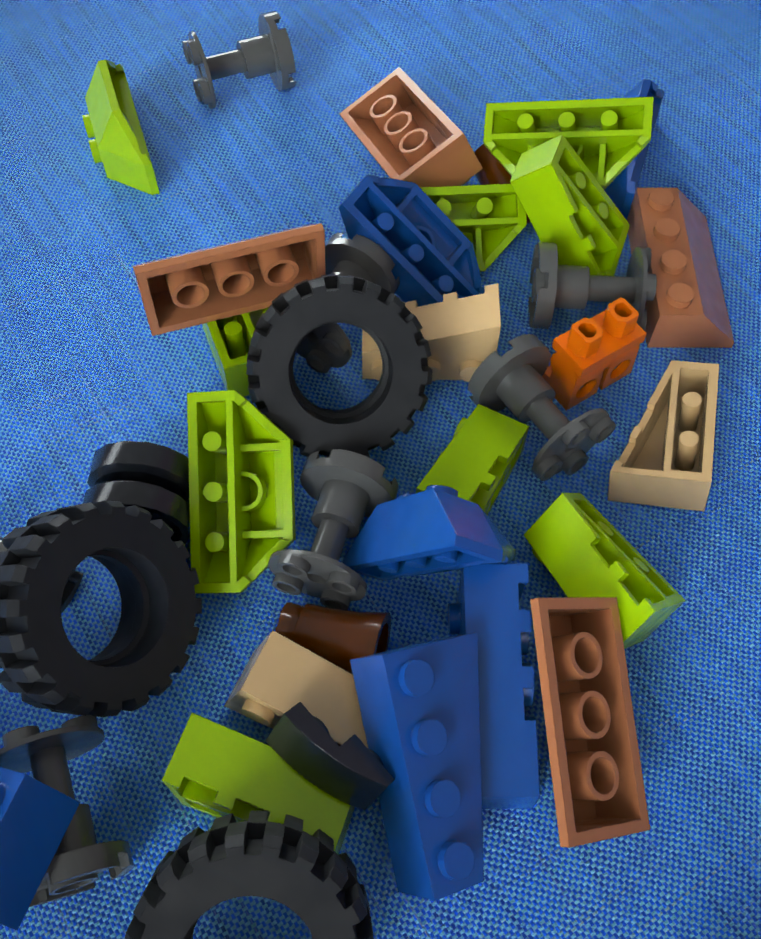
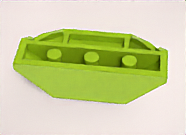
(117, 129)
(601, 131)
(484, 214)
(236, 490)

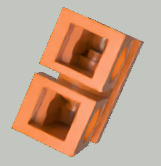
(592, 351)

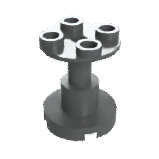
(254, 57)
(344, 257)
(573, 285)
(518, 384)
(345, 492)
(78, 855)

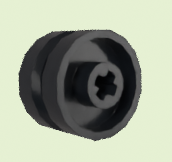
(143, 477)

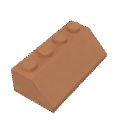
(411, 134)
(228, 277)
(689, 294)
(589, 719)

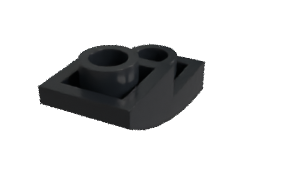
(345, 772)

